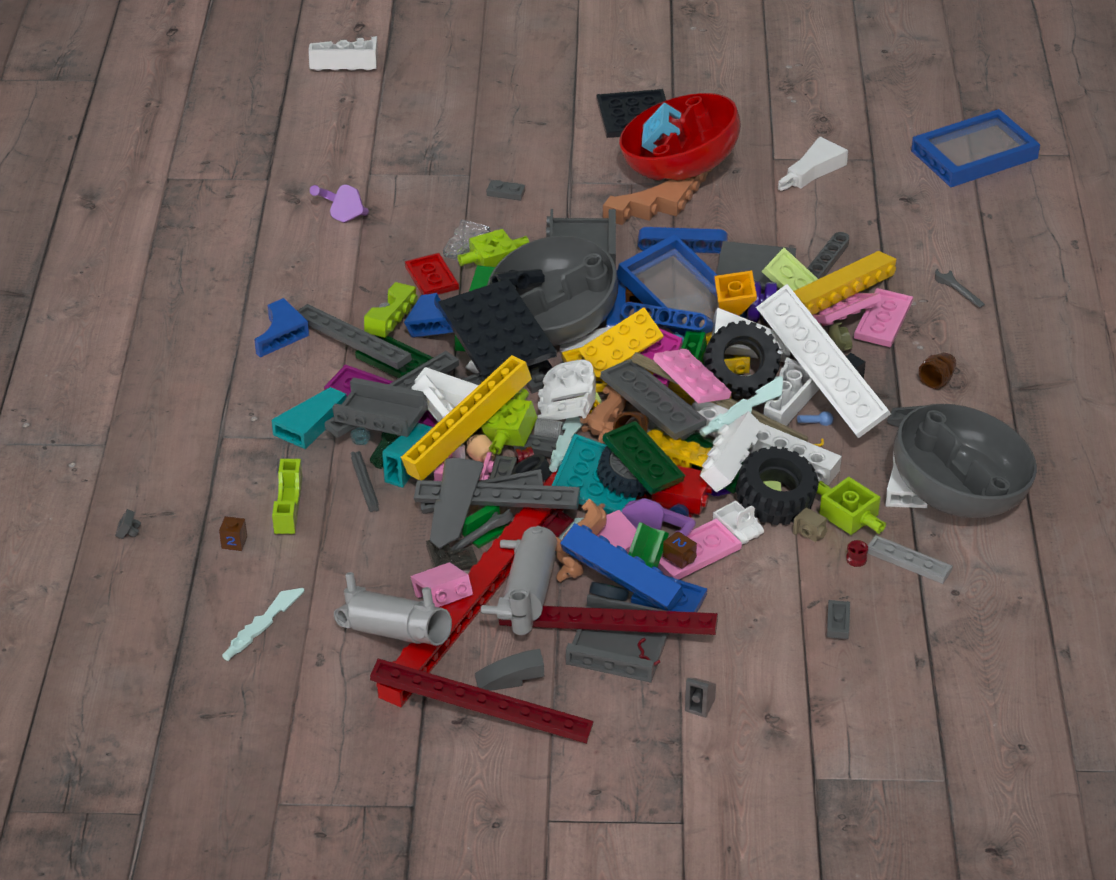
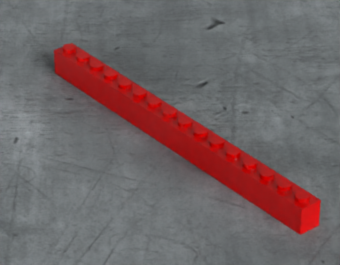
(485, 580)

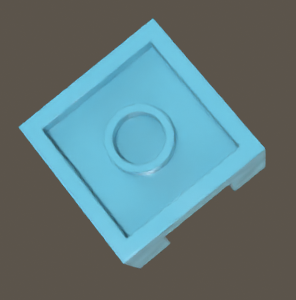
(659, 124)

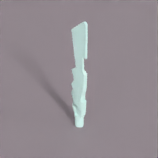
(764, 394)
(570, 426)
(260, 623)

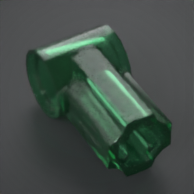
(377, 456)

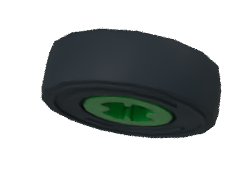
(609, 591)

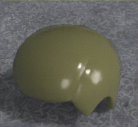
(840, 337)

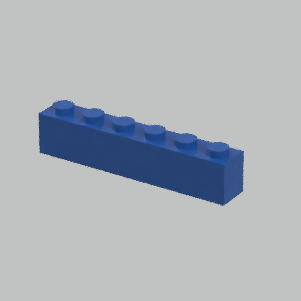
(622, 568)

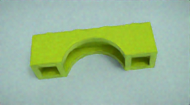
(382, 320)
(289, 489)

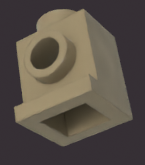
(810, 525)

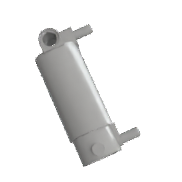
(527, 579)
(393, 615)

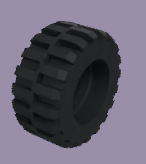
(756, 340)
(778, 466)

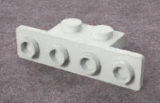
(436, 398)

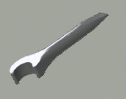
(948, 279)
(495, 521)

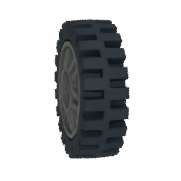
(618, 476)

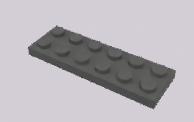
(653, 399)

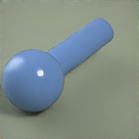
(824, 418)

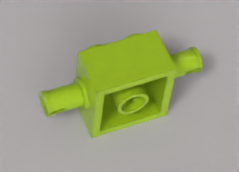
(490, 248)
(511, 423)
(850, 506)

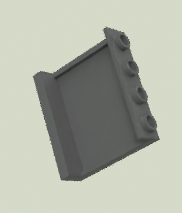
(595, 229)
(744, 257)
(616, 650)

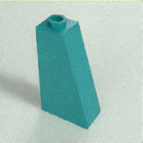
(307, 420)
(393, 465)

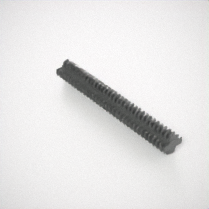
(365, 482)

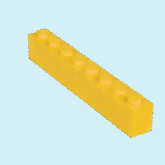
(846, 281)
(466, 418)

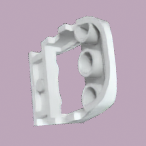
(565, 382)

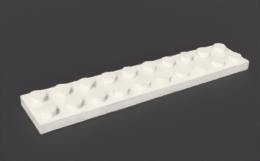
(823, 361)

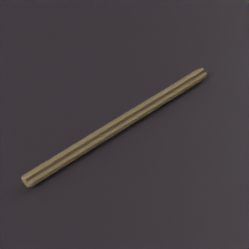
(651, 365)

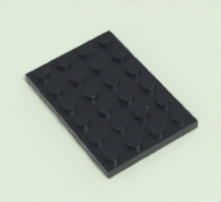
(495, 325)

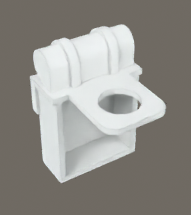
(739, 521)

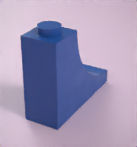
(427, 318)
(285, 328)

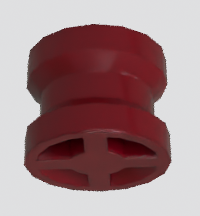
(522, 454)
(857, 553)

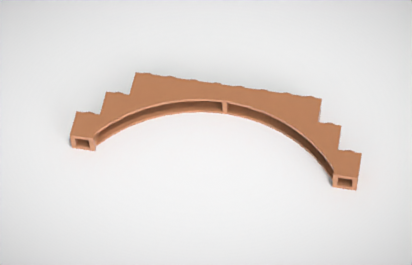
(665, 198)

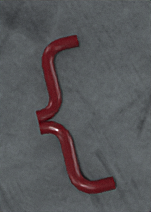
(642, 656)

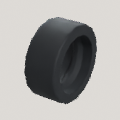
(533, 463)

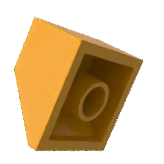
(735, 291)

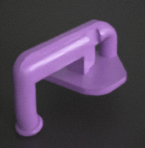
(346, 203)
(654, 514)

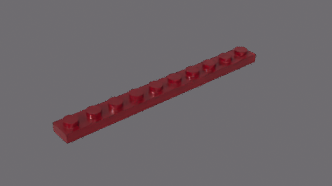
(625, 620)
(482, 700)

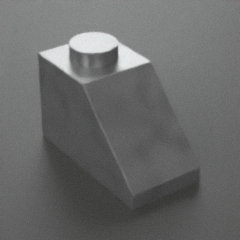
(699, 696)

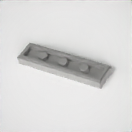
(909, 559)

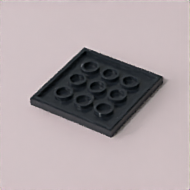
(622, 107)

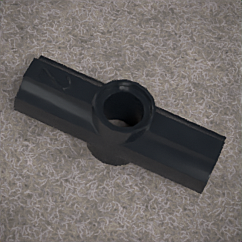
(520, 279)

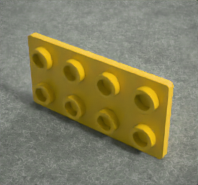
(621, 341)
(680, 451)

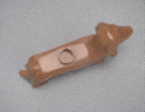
(604, 414)
(596, 521)

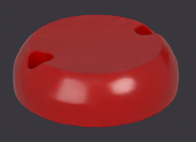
(706, 138)

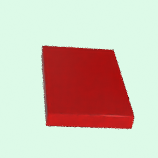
(431, 274)

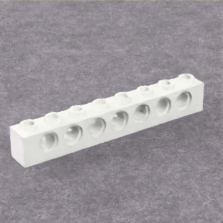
(824, 462)

